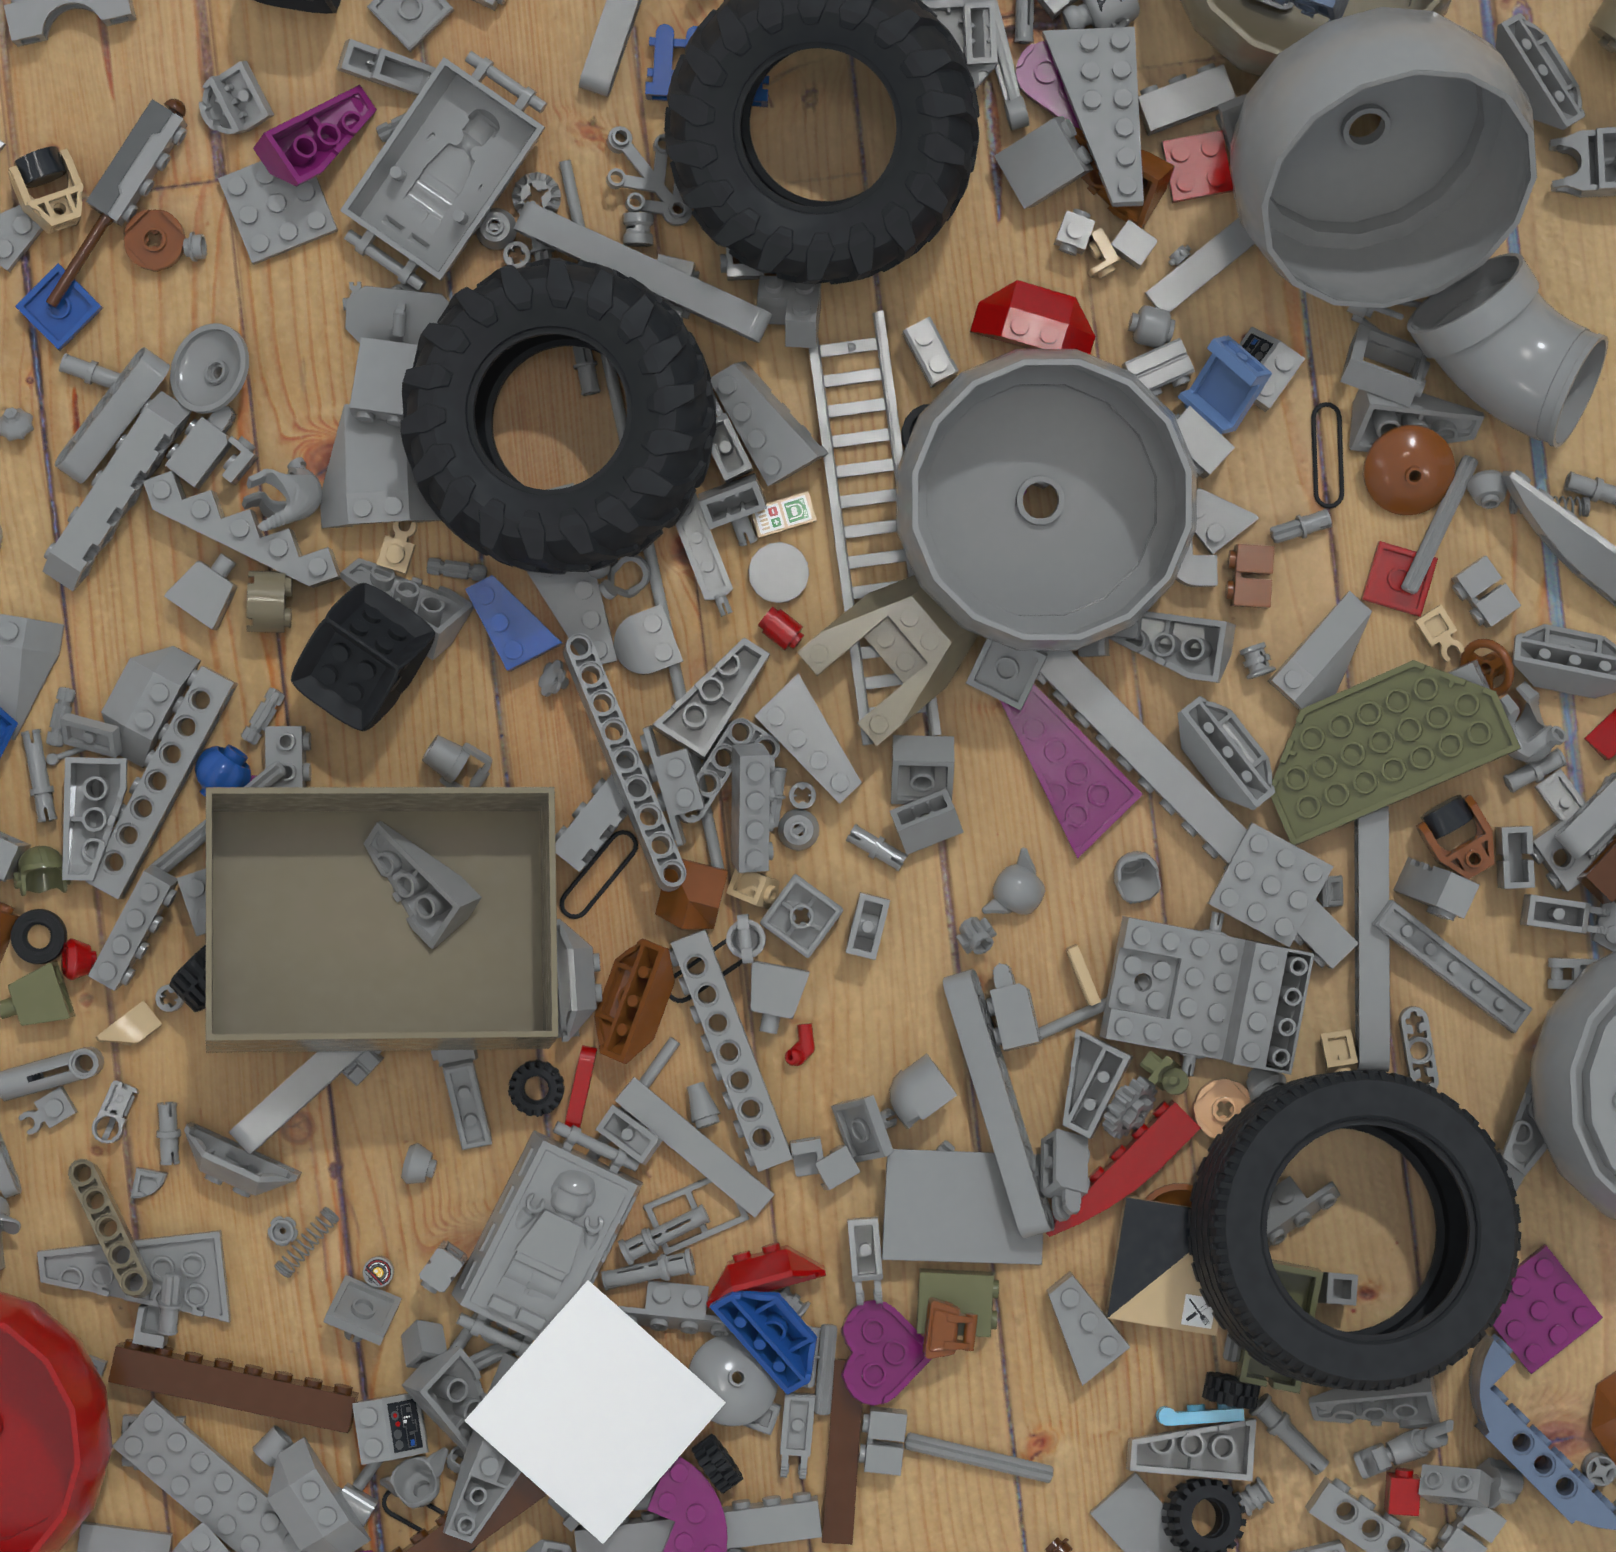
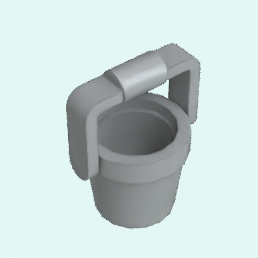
(449, 759)
(745, 939)

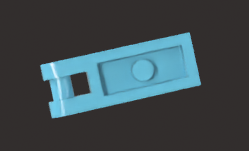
(1199, 1415)

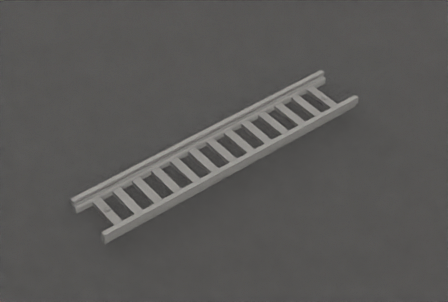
(839, 502)

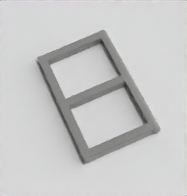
(705, 1232)

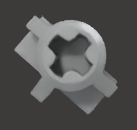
(1506, 1482)

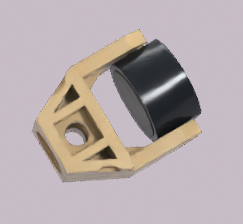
(39, 169)

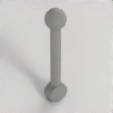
(53, 759)

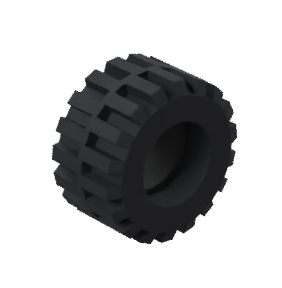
(191, 981)
(1180, 1516)

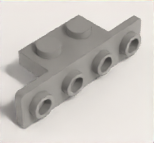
(676, 780)
(1292, 1209)
(678, 1308)

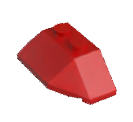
(1033, 318)
(765, 1271)

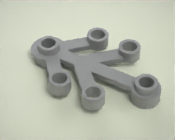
(651, 179)

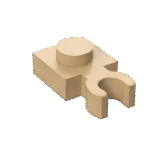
(396, 551)
(1437, 628)

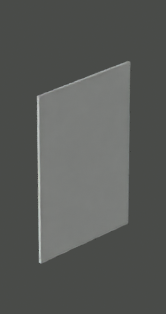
(951, 1210)

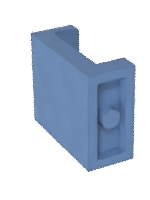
(1226, 385)

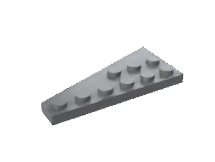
(1102, 89)
(578, 607)
(192, 1256)

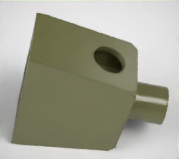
(38, 997)

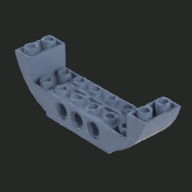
(1502, 1423)

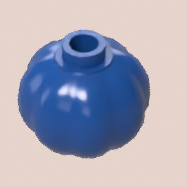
(222, 768)

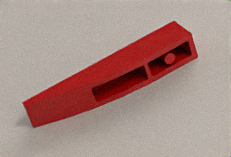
(1135, 1163)

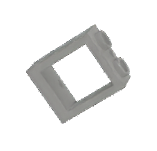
(1389, 351)

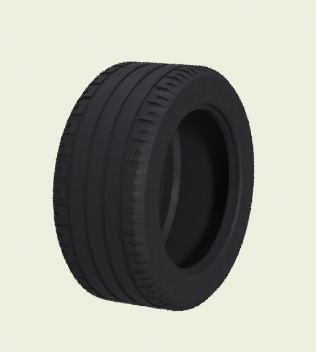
(1472, 1215)

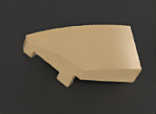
(132, 1026)

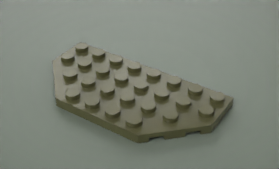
(1384, 746)

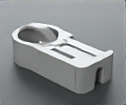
(116, 1105)

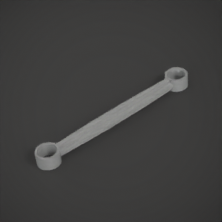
(1006, 75)

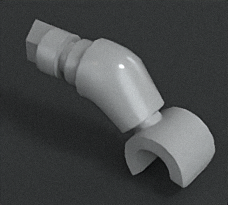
(1402, 1449)

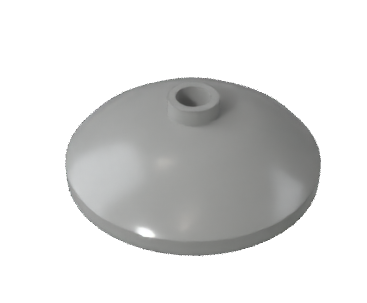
(209, 368)
(744, 1401)

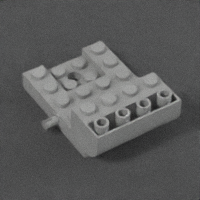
(1207, 995)

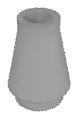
(702, 1107)

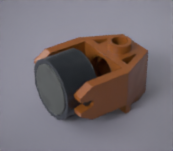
(1446, 819)

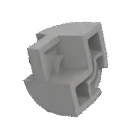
(919, 1091)

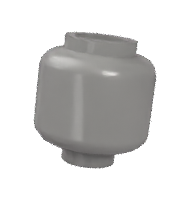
(1151, 326)

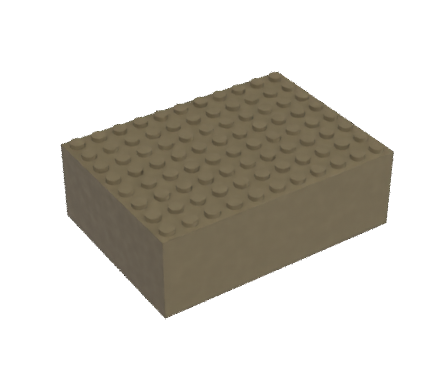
(321, 953)

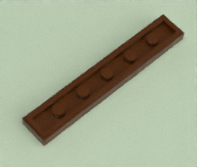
(841, 1462)

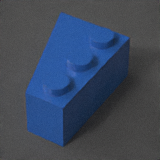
(510, 624)

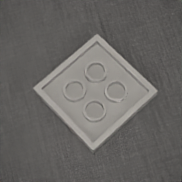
(275, 213)
(1270, 884)

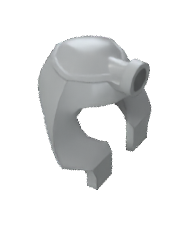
(299, 487)
(1532, 734)

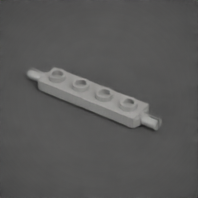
(704, 556)

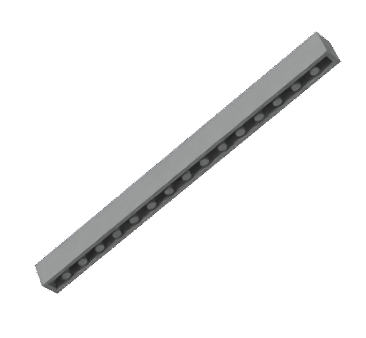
(1174, 784)

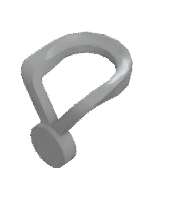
(610, 591)

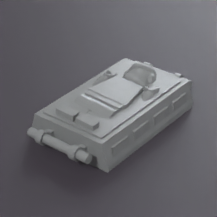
(443, 169)
(545, 1235)

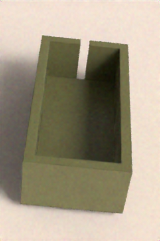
(1304, 1287)

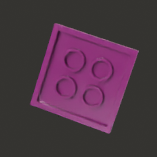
(1543, 1310)

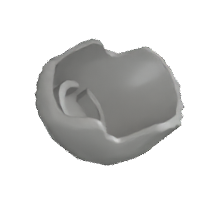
(1137, 877)

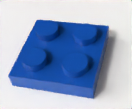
(65, 320)

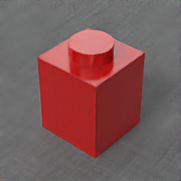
(1402, 1492)

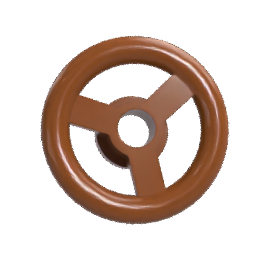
(1492, 663)

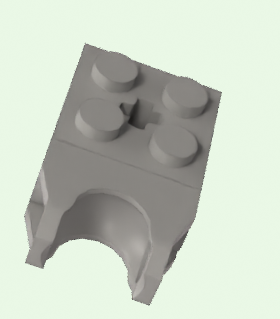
(1595, 159)

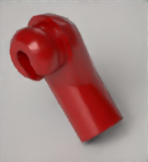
(803, 1048)

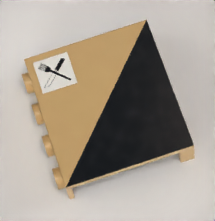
(1154, 1271)

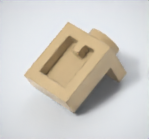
(1102, 248)
(753, 888)
(1339, 1051)

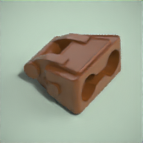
(942, 1329)

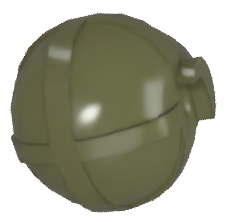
(40, 871)

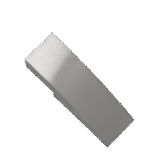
(384, 67)

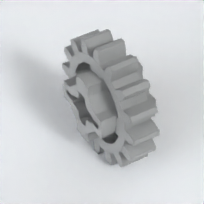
(1129, 1107)

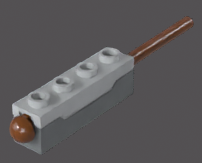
(128, 178)

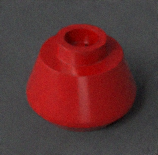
(77, 959)

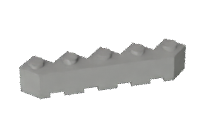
(115, 490)
(240, 531)

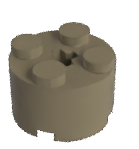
(268, 601)

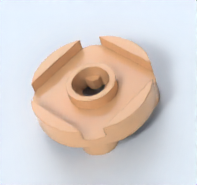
(1210, 1095)

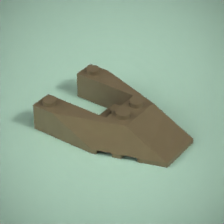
(912, 639)

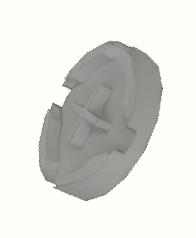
(778, 572)

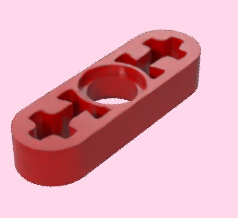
(581, 1086)

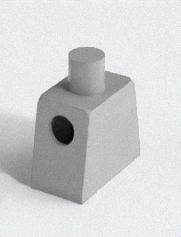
(205, 591)
(775, 992)

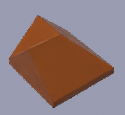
(696, 900)

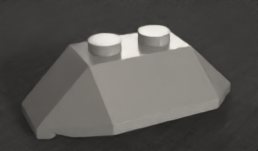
(1541, 72)
(1566, 660)
(146, 697)
(1225, 753)
(575, 980)
(229, 1163)
(312, 1503)

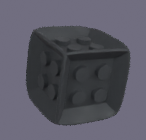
(362, 656)

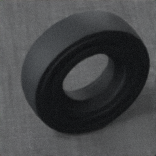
(25, 949)

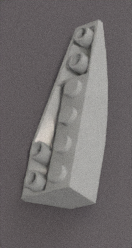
(1567, 537)
(481, 1481)

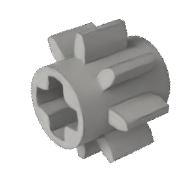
(976, 935)

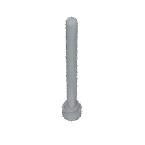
(1084, 1013)

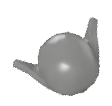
(1017, 888)
(417, 1479)

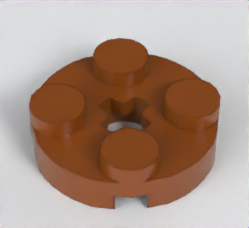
(137, 238)

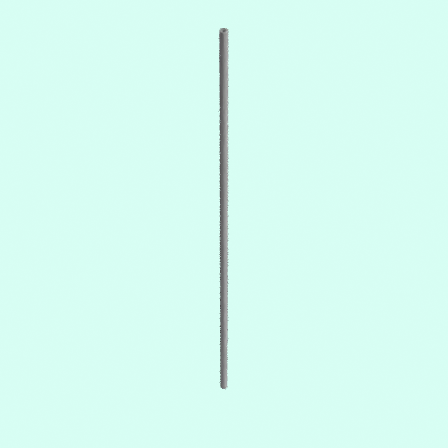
(650, 552)

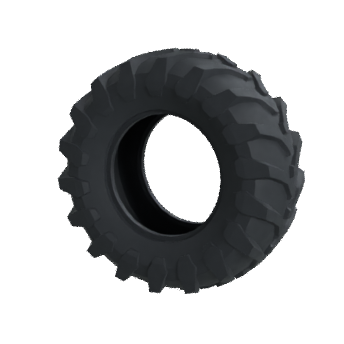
(801, 236)
(454, 394)

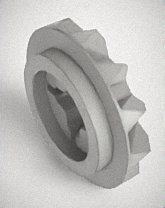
(541, 182)

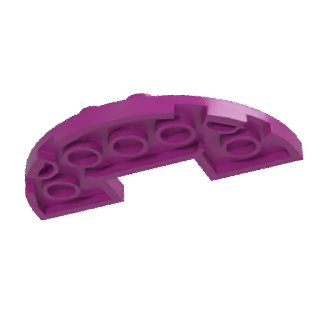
(693, 1506)

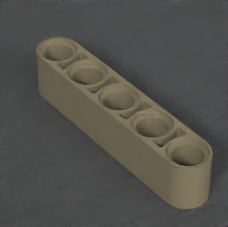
(99, 1218)

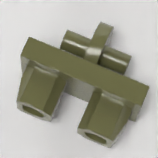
(1165, 1073)

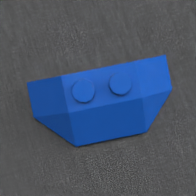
(771, 1335)

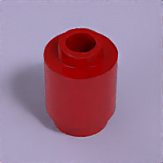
(781, 628)

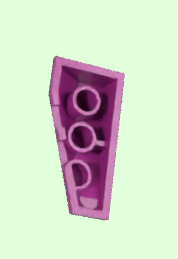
(313, 139)

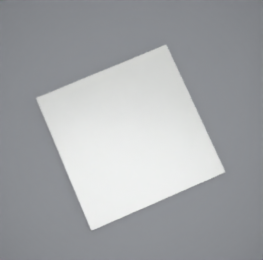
(595, 1411)

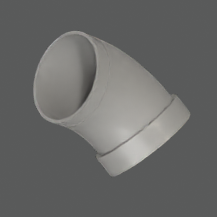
(1512, 349)

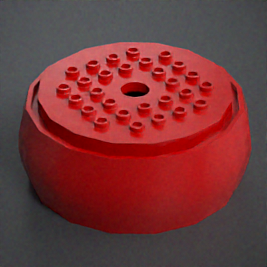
(50, 1429)

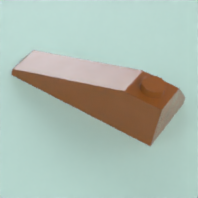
(1155, 175)

